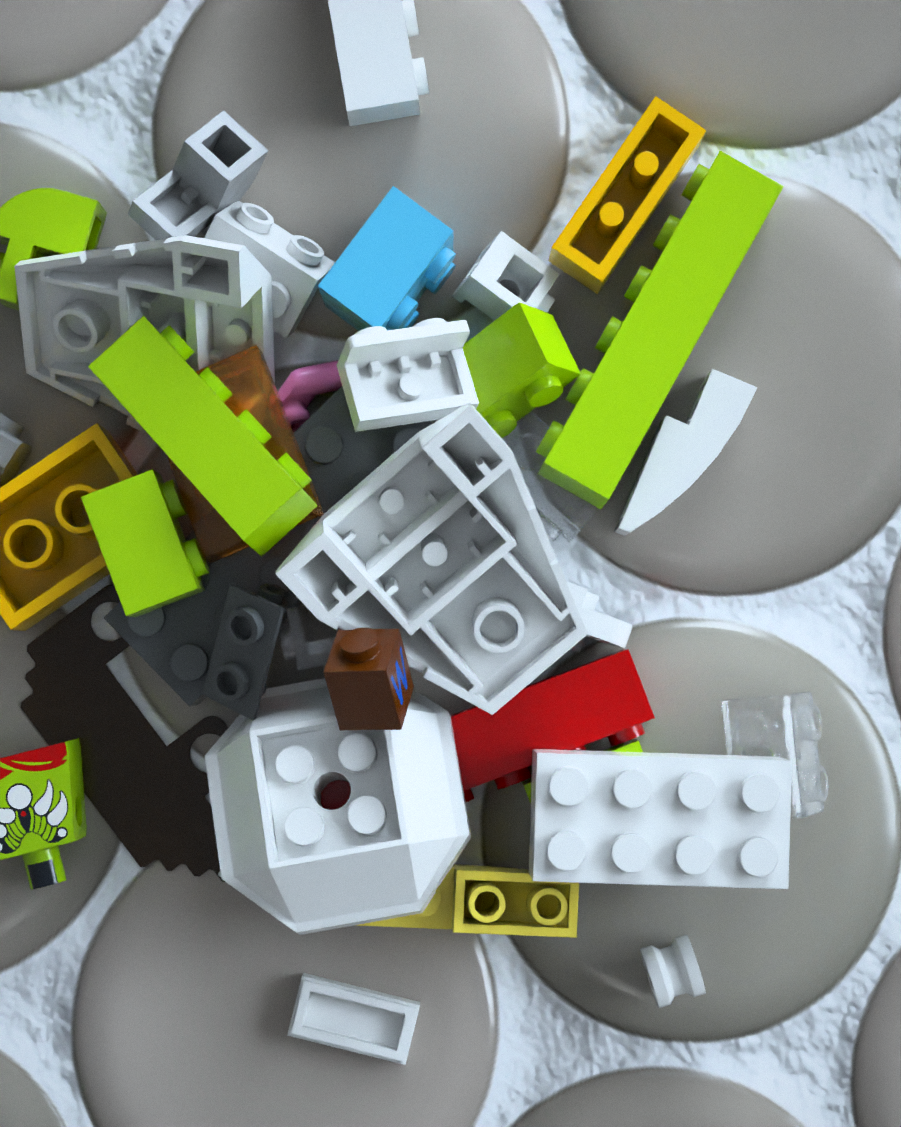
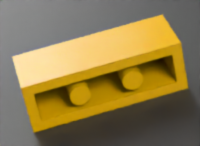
(626, 195)

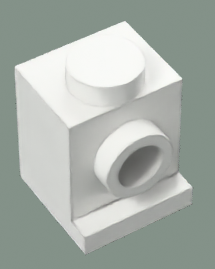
(505, 276)

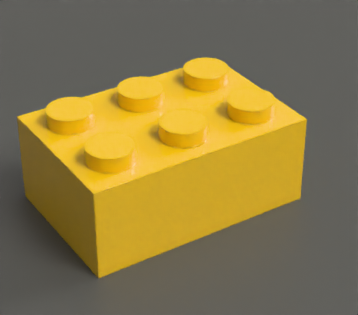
(45, 530)

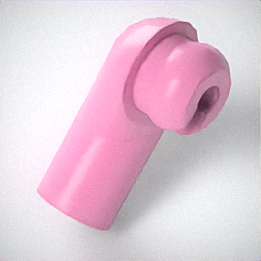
(303, 386)

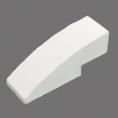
(686, 449)

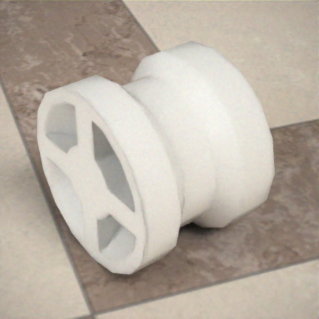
(672, 971)

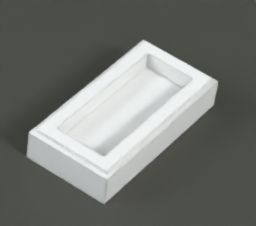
(354, 1018)

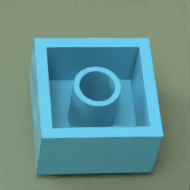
(390, 266)

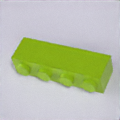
(203, 436)

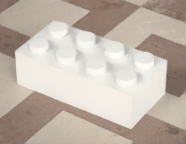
(660, 819)

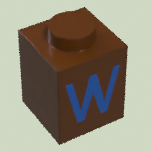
(369, 679)

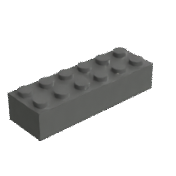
(182, 635)

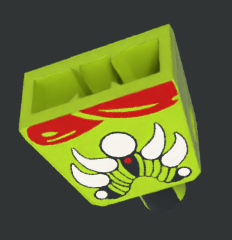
(42, 808)

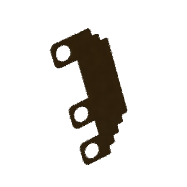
(132, 778)

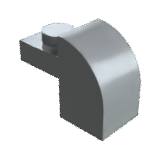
(208, 176)

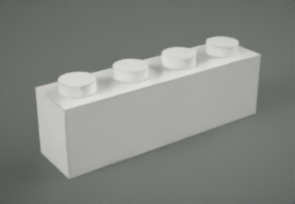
(376, 59)

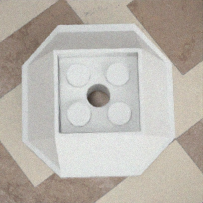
(344, 864)

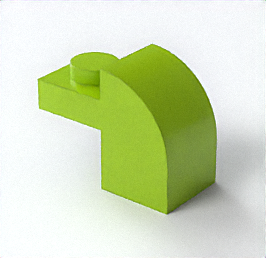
(44, 225)

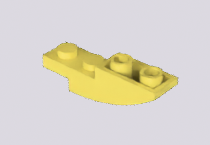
(497, 903)

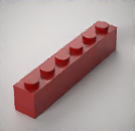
(550, 714)

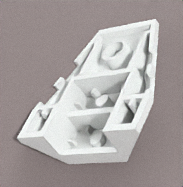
(89, 298)
(448, 556)

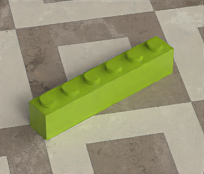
(659, 330)

